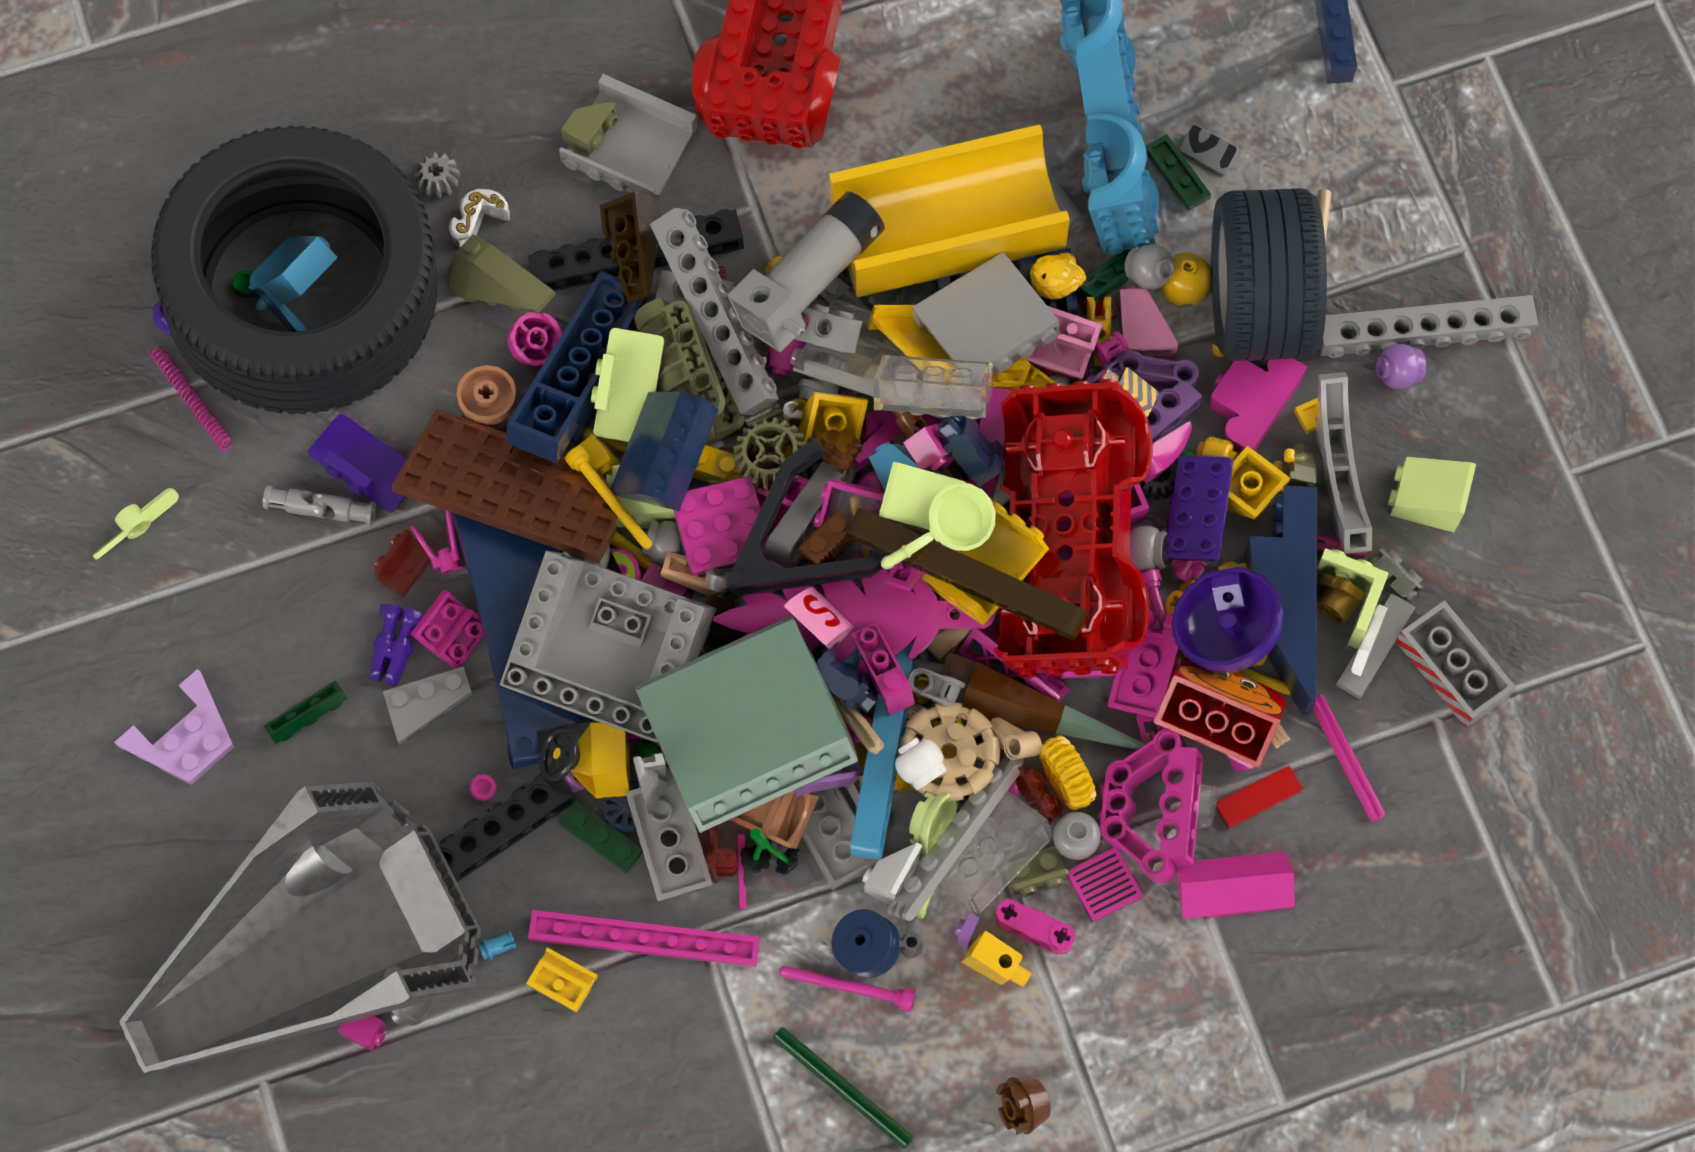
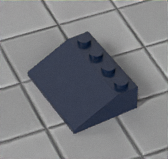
(664, 449)

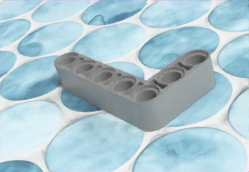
(799, 519)

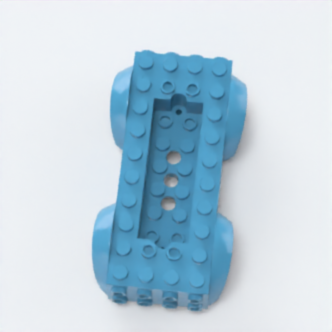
(1120, 189)

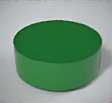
(241, 282)

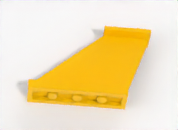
(899, 326)

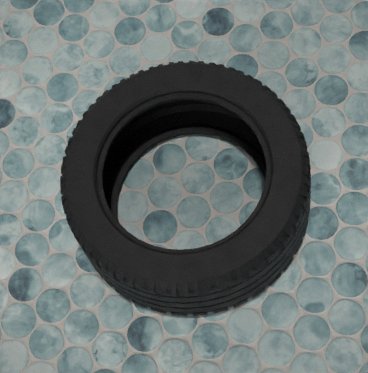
(282, 174)

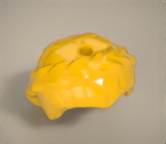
(1061, 276)

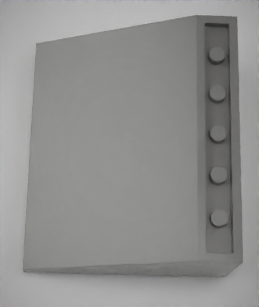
(598, 637)

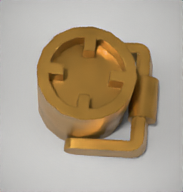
(1338, 598)

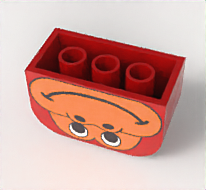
(1222, 711)

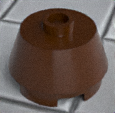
(1024, 1104)

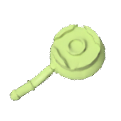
(958, 519)
(928, 823)

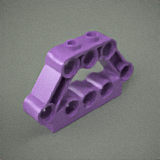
(1164, 375)

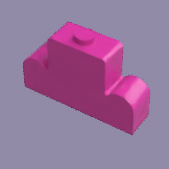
(1254, 398)

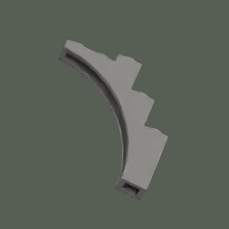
(1339, 469)

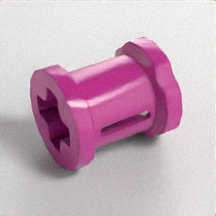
(1110, 347)

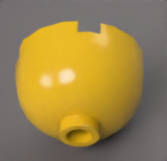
(1189, 281)

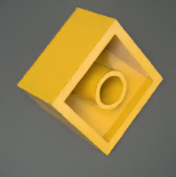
(1253, 484)

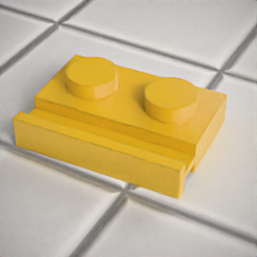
(562, 980)

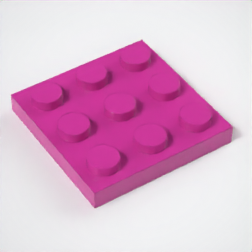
(717, 523)

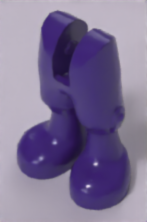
(389, 651)

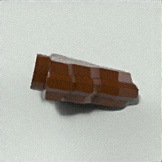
(838, 448)

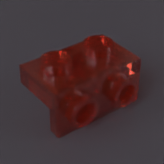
(402, 563)

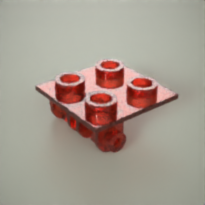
(1035, 782)
(721, 861)

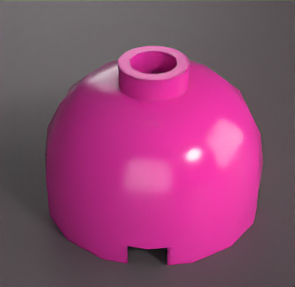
(533, 338)

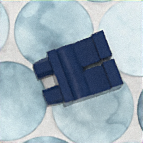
(971, 448)
(845, 679)

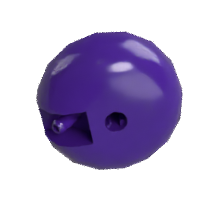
(1225, 621)

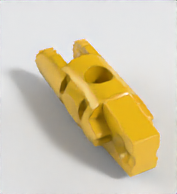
(1104, 320)

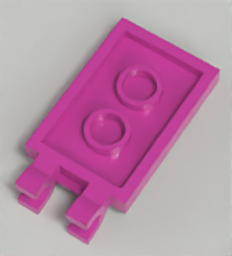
(1149, 672)

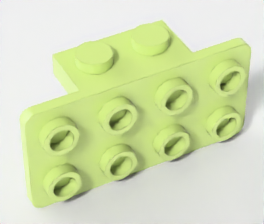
(626, 377)

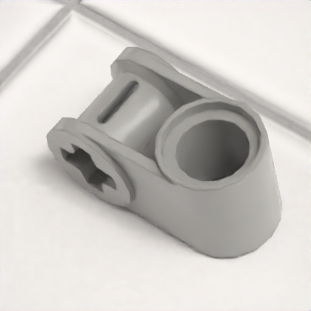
(941, 688)

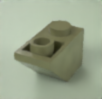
(588, 126)

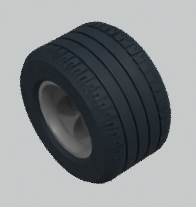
(1268, 274)

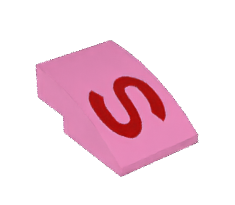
(819, 617)

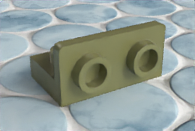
(1042, 871)

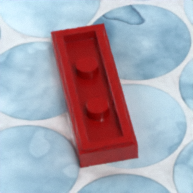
(1258, 797)

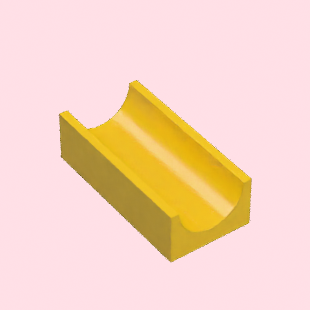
(954, 209)

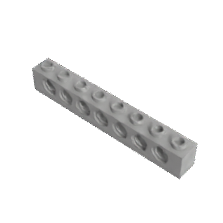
(668, 232)
(1490, 311)
(841, 338)

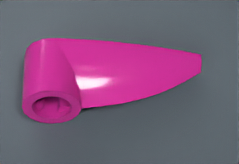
(1167, 450)

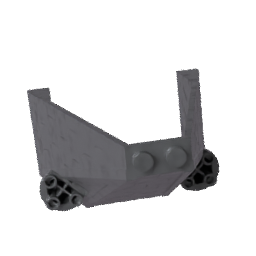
(316, 929)

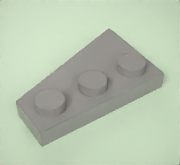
(424, 700)

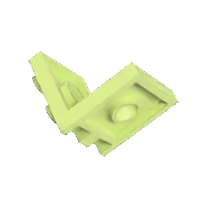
(1362, 575)

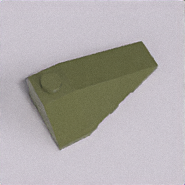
(492, 277)

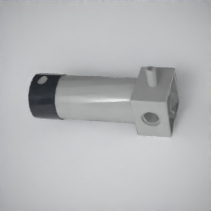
(774, 302)

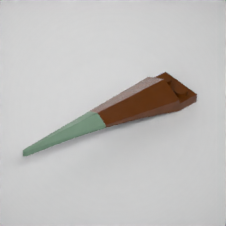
(1024, 707)

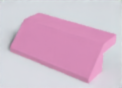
(1071, 348)

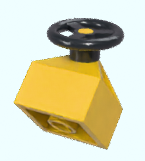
(595, 760)

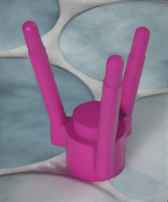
(449, 558)

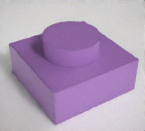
(966, 930)

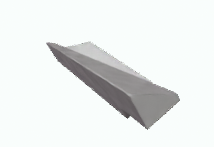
(651, 779)

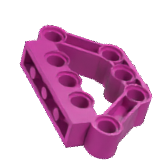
(1140, 767)

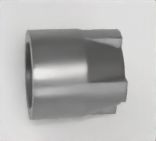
(908, 951)

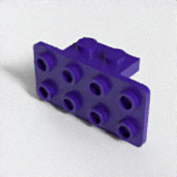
(360, 461)
(1198, 508)

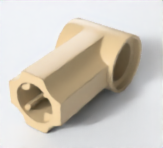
(947, 641)
(1014, 741)

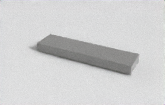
(1393, 623)

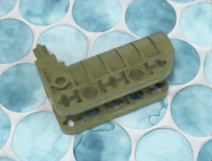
(686, 361)

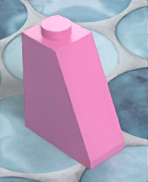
(1144, 325)

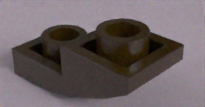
(722, 634)

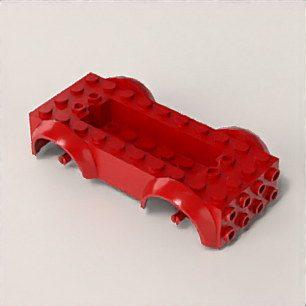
(766, 90)
(1098, 448)

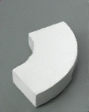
(1369, 640)

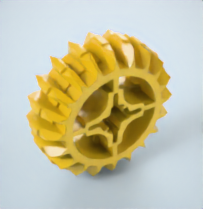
(1067, 772)

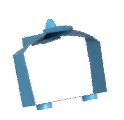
(289, 274)

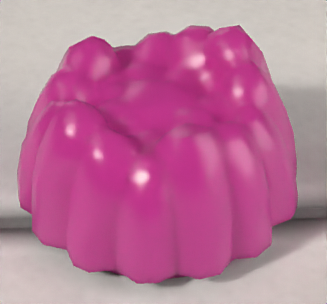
(483, 787)

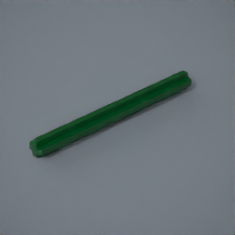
(843, 1087)

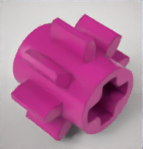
(1188, 569)

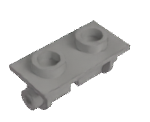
(1405, 580)

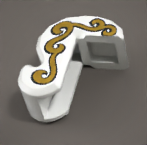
(472, 209)

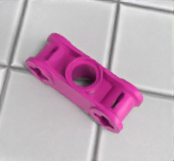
(1034, 926)

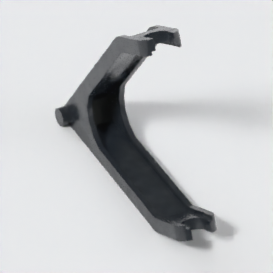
(757, 575)

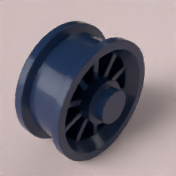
(866, 943)

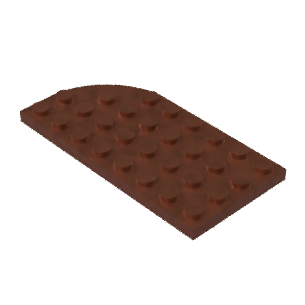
(492, 482)

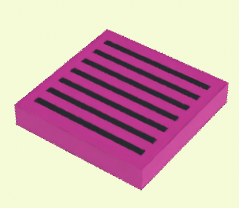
(1104, 884)

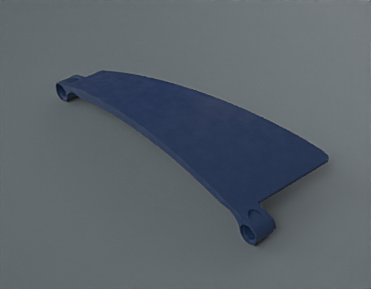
(502, 580)

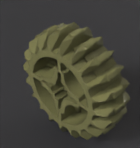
(781, 436)

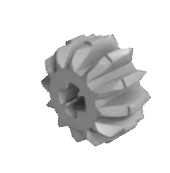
(444, 182)

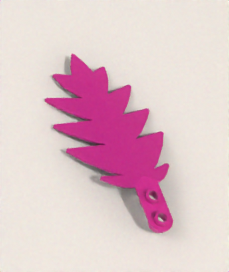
(897, 612)

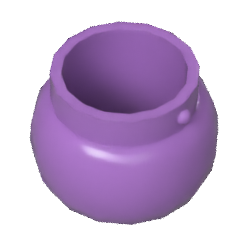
(1401, 366)

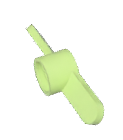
(136, 521)

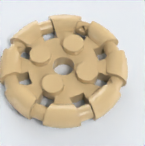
(963, 740)

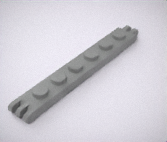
(953, 841)

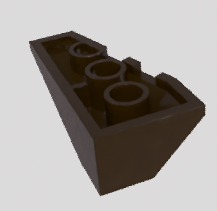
(633, 242)

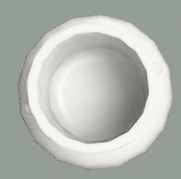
(919, 762)

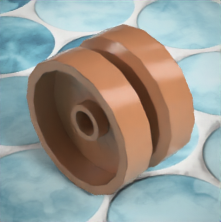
(487, 396)

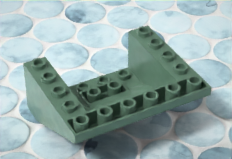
(746, 723)

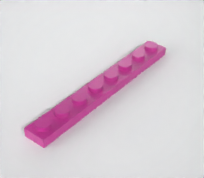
(644, 938)

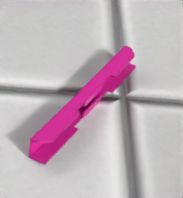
(742, 889)

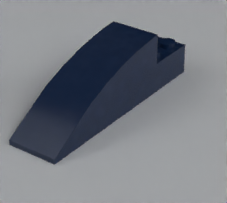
(559, 398)
(1291, 567)

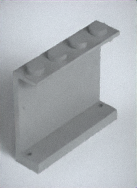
(641, 146)
(988, 316)

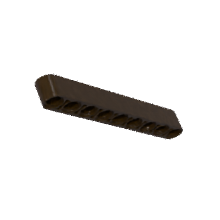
(970, 575)

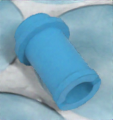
(496, 945)

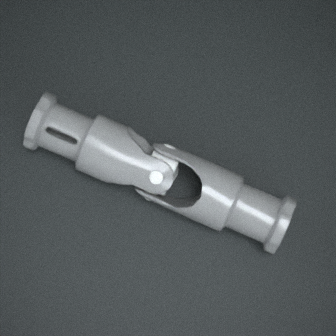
(315, 504)

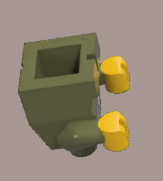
(1299, 467)

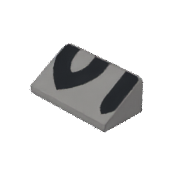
(1209, 149)

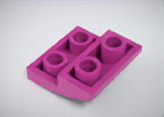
(449, 630)

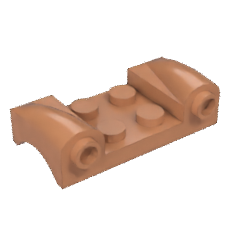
(781, 818)

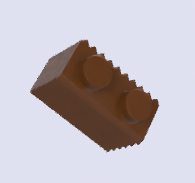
(827, 540)

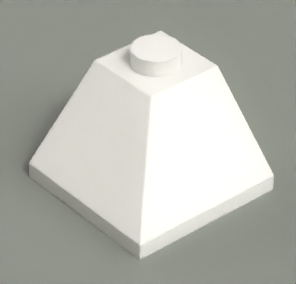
(891, 873)

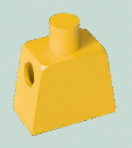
(985, 956)

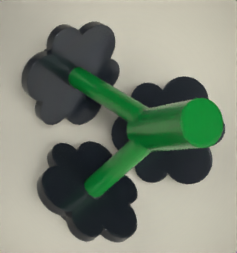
(758, 858)

